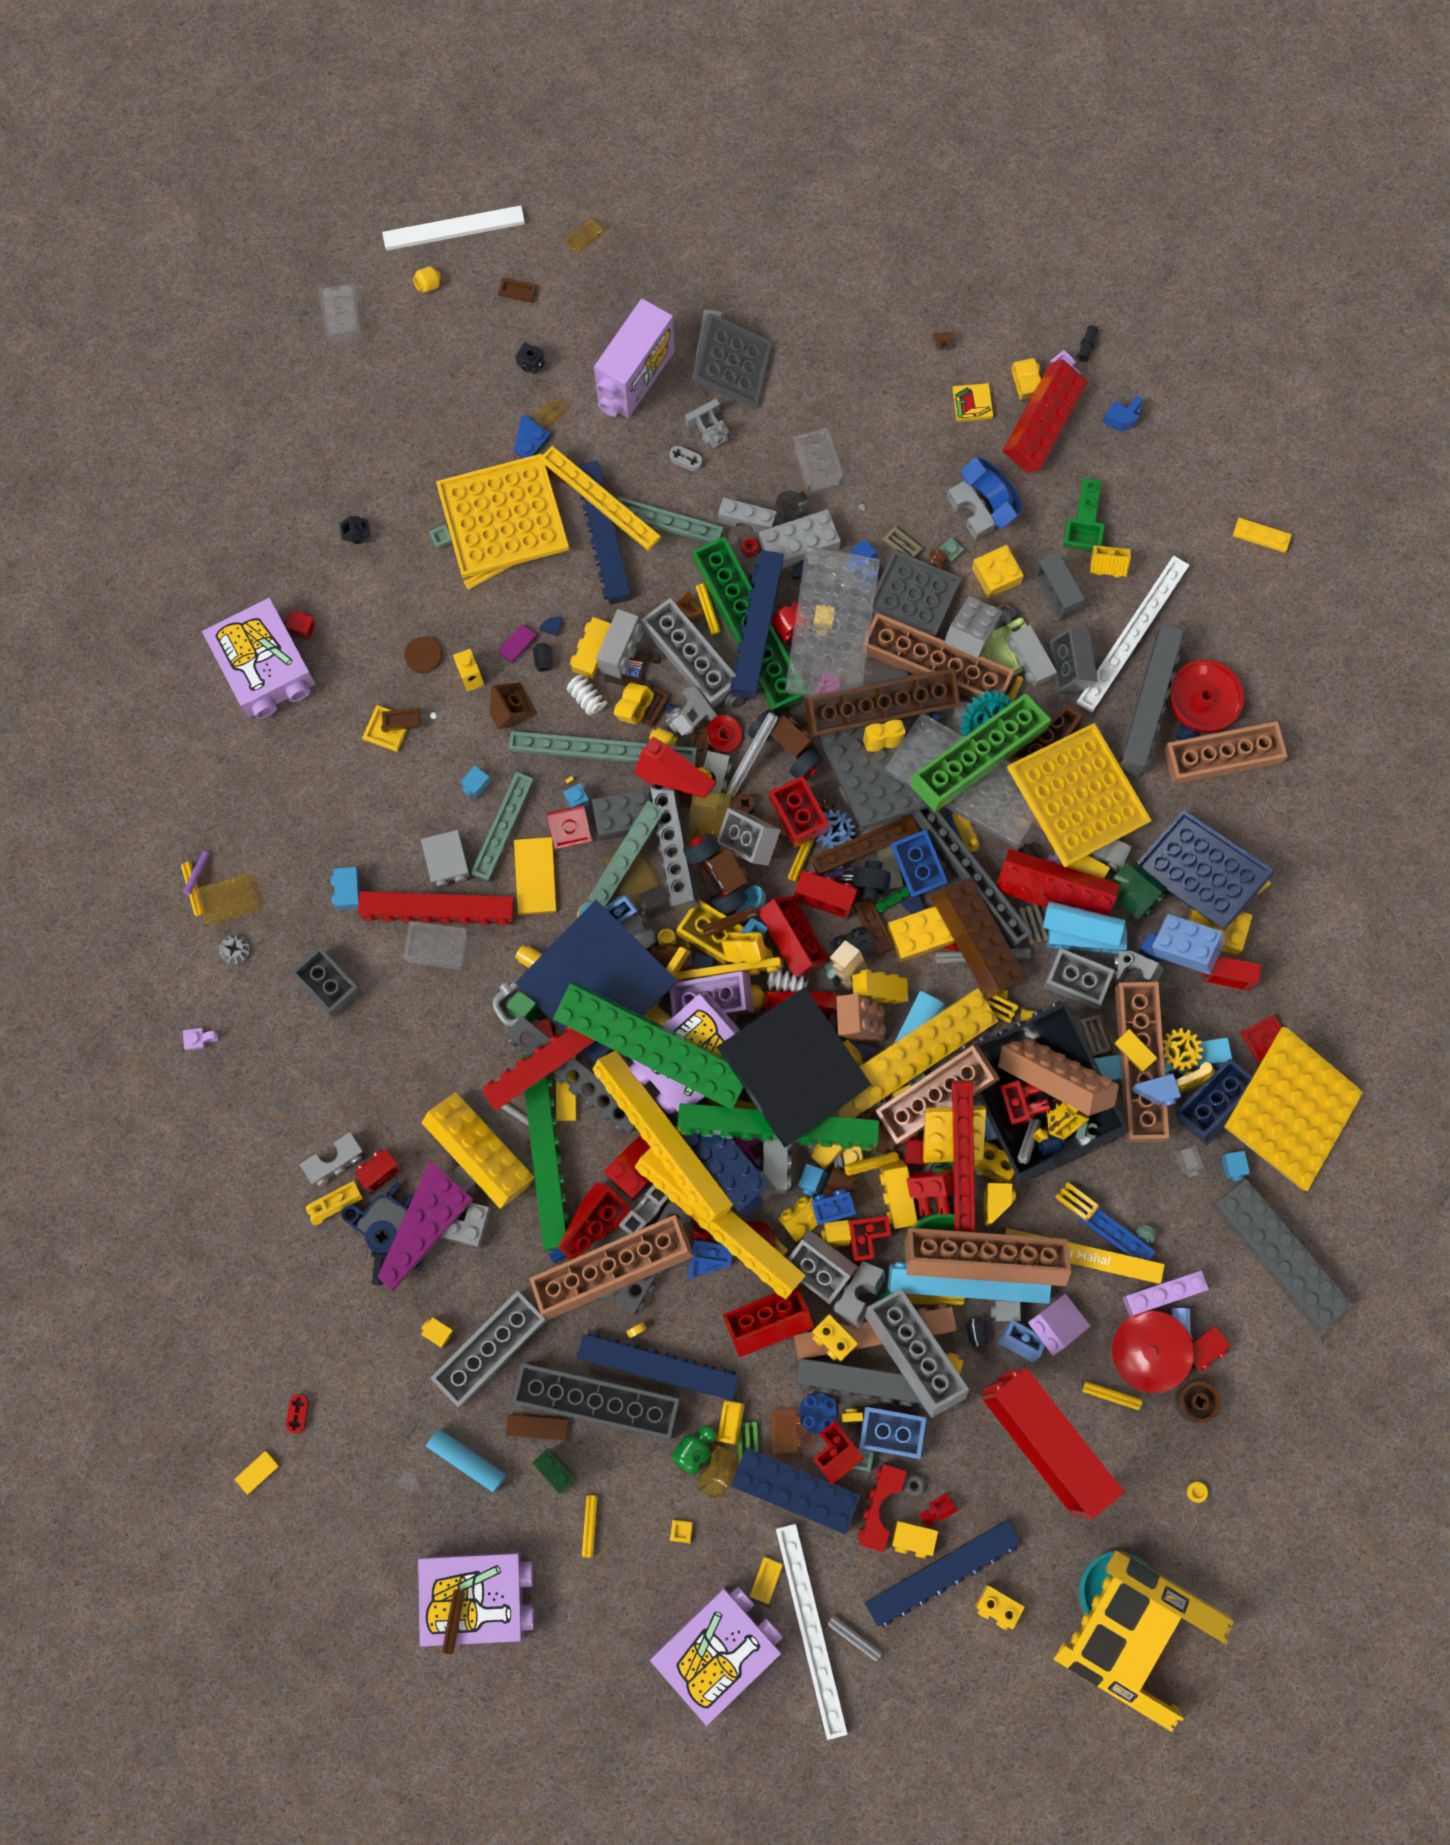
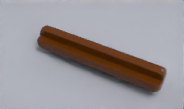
(729, 921)
(453, 1621)

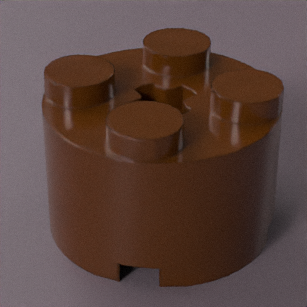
(1204, 1411)

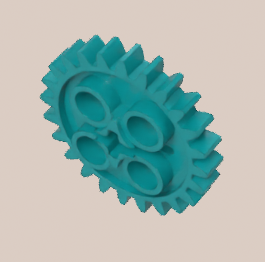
(984, 706)

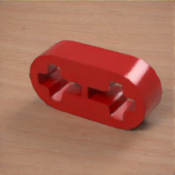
(292, 1412)

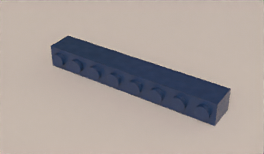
(606, 545)
(758, 624)
(658, 1367)
(941, 1573)

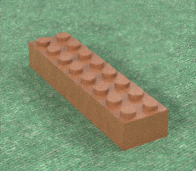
(921, 653)
(1140, 1012)
(987, 1257)
(611, 1267)

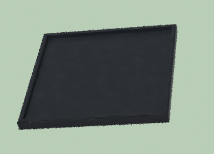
(794, 1066)

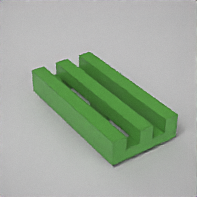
(746, 1425)

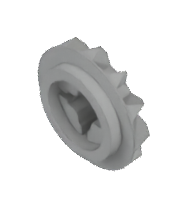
(238, 956)

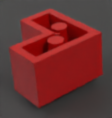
(863, 1233)
(839, 1455)

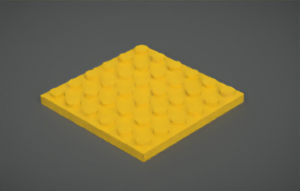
(502, 516)
(1079, 794)
(1294, 1109)

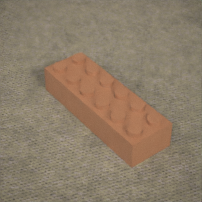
(1225, 753)
(1058, 1076)
(906, 1112)

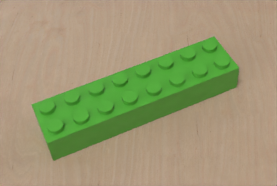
(980, 752)

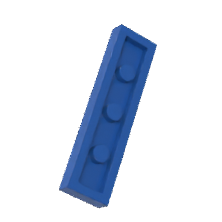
(1117, 1235)

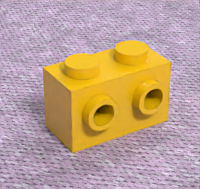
(833, 1338)
(998, 1607)

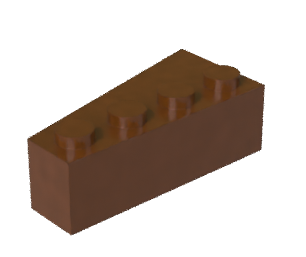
(1061, 726)

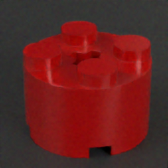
(784, 622)

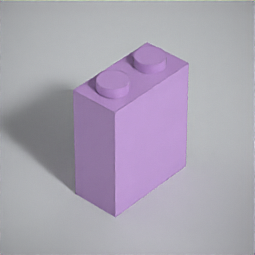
(1059, 1324)

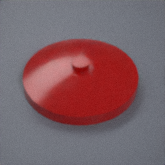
(1206, 696)
(1153, 1351)

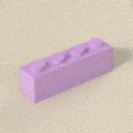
(1165, 1293)

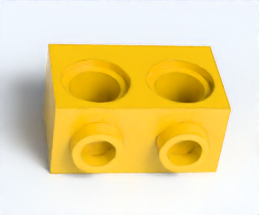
(993, 1167)

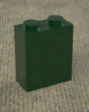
(1137, 889)
(554, 1470)

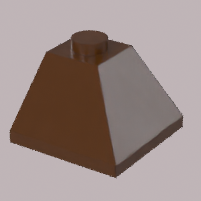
(509, 705)

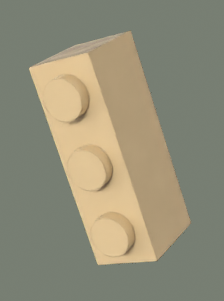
(847, 962)

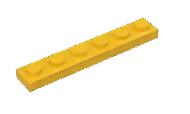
(770, 965)

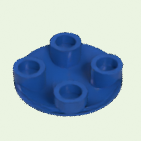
(817, 1412)

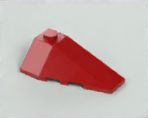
(667, 768)
(825, 1000)
(595, 1217)

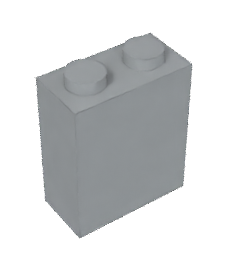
(445, 859)

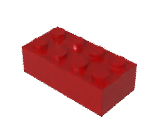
(793, 936)
(767, 1322)

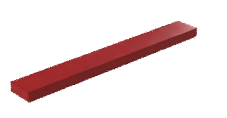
(963, 1156)

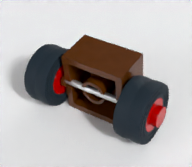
(793, 740)
(723, 869)

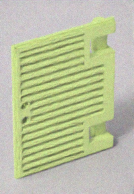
(997, 647)

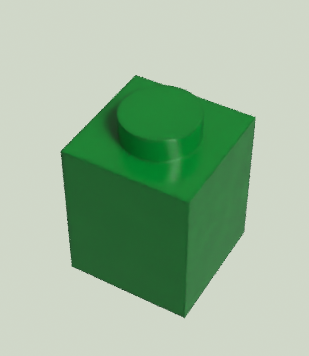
(522, 1006)

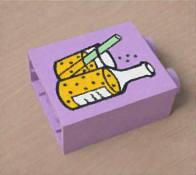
(634, 359)
(259, 659)
(701, 1022)
(491, 1601)
(717, 1653)

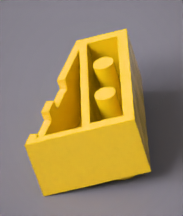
(897, 1195)

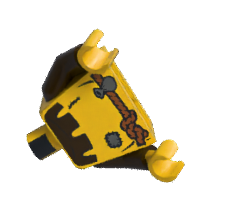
(1061, 1121)

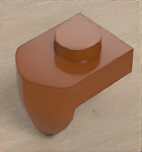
(688, 607)

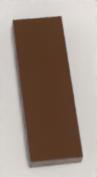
(873, 923)
(537, 1427)

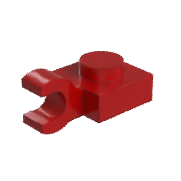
(940, 1508)

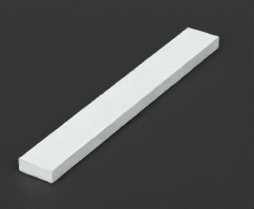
(453, 228)

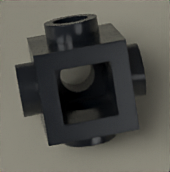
(530, 358)
(355, 529)

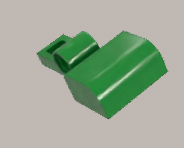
(1084, 531)

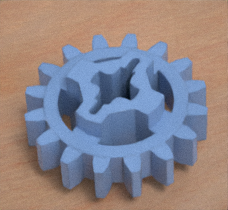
(840, 833)

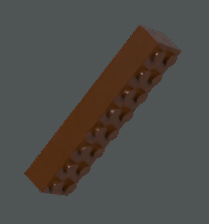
(881, 701)

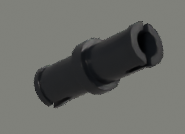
(1087, 343)

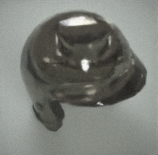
(792, 505)

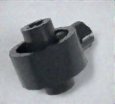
(868, 880)

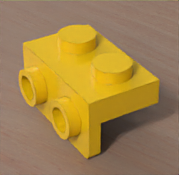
(799, 1218)

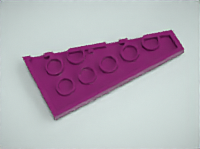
(430, 1214)

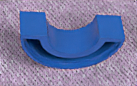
(996, 488)

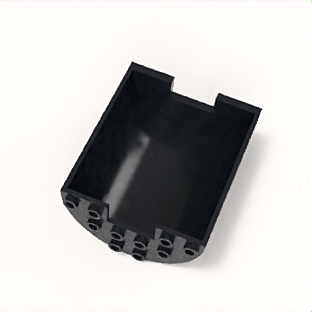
(1059, 1032)

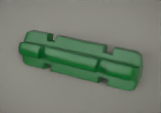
(892, 899)

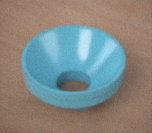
(756, 898)

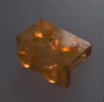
(784, 1431)

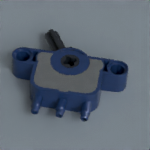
(381, 1217)

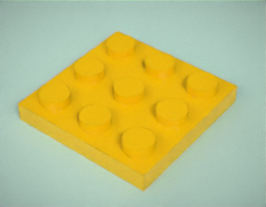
(939, 1138)

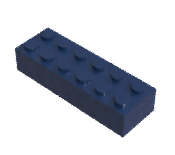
(731, 1169)
(795, 1490)

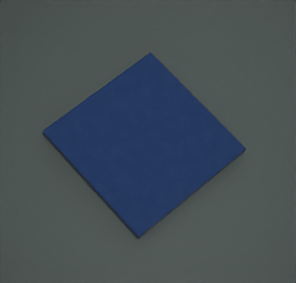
(603, 958)

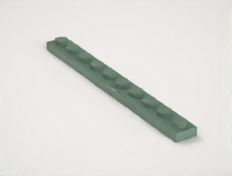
(585, 747)

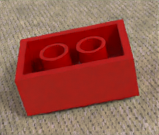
(798, 811)
(825, 894)

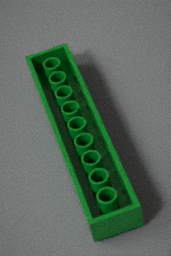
(730, 593)
(649, 1043)

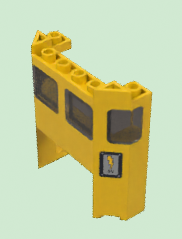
(1130, 1631)

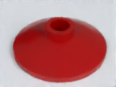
(730, 730)

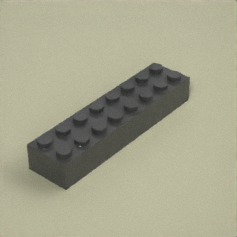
(1151, 700)
(1282, 1255)
(857, 1381)
(595, 1401)

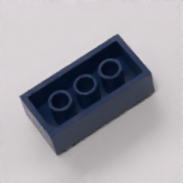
(1214, 1102)

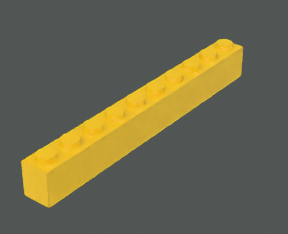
(662, 1137)
(729, 1231)

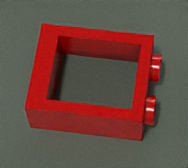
(1234, 974)

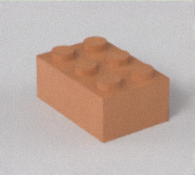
(860, 1018)

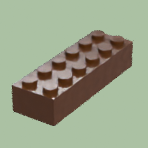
(978, 938)

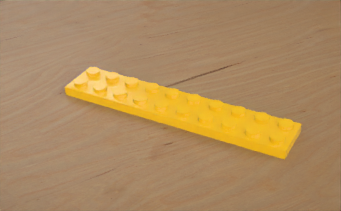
(921, 1050)

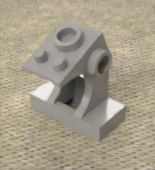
(704, 417)
(678, 718)
(1151, 969)

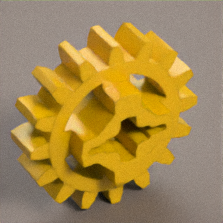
(1187, 1053)

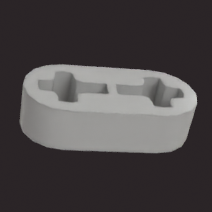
(685, 458)

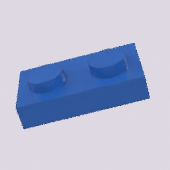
(833, 1207)

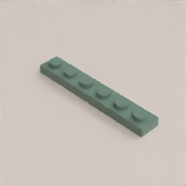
(674, 522)
(502, 826)
(626, 854)

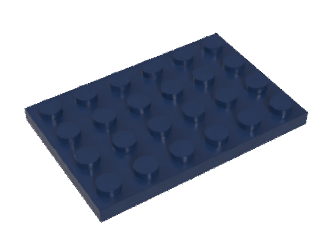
(1205, 869)

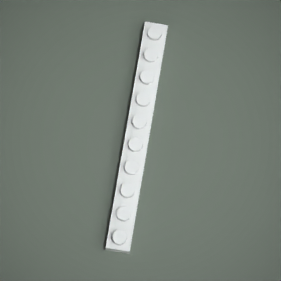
(1133, 633)
(811, 1632)

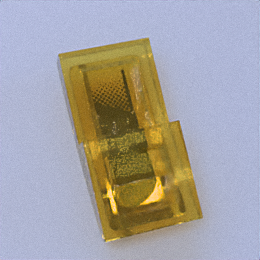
(584, 236)

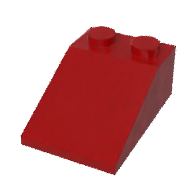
(623, 1170)

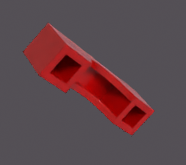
(888, 1481)

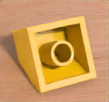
(996, 1200)

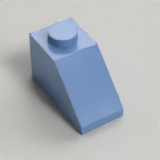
(621, 908)
(1159, 1090)

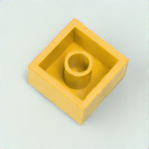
(997, 571)

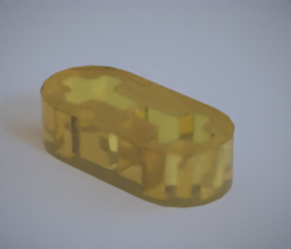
(552, 414)

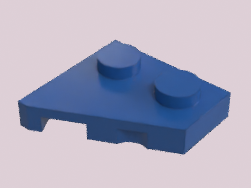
(530, 438)

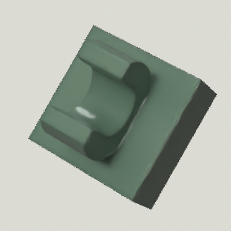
(831, 975)
(1083, 1131)

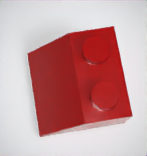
(377, 1170)

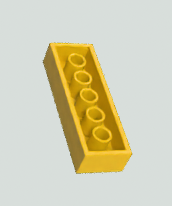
(477, 1150)

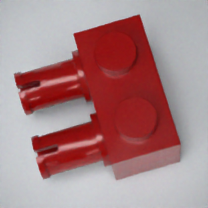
(1018, 1105)
(931, 1184)

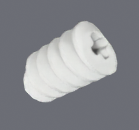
(585, 696)
(785, 982)

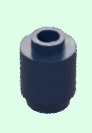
(1050, 1145)

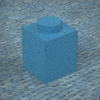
(475, 782)
(576, 796)
(1235, 1166)
(813, 1180)

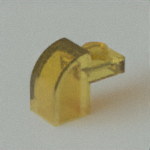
(719, 1475)

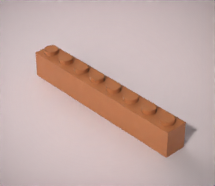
(937, 1321)

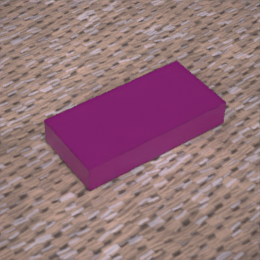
(517, 643)

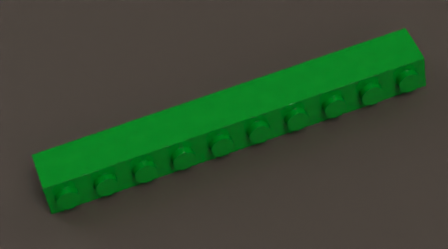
(752, 1124)
(546, 1163)

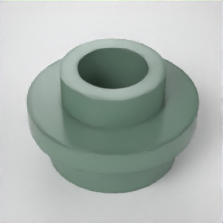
(1146, 1234)

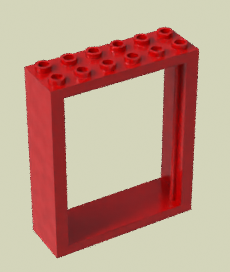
(1051, 1443)

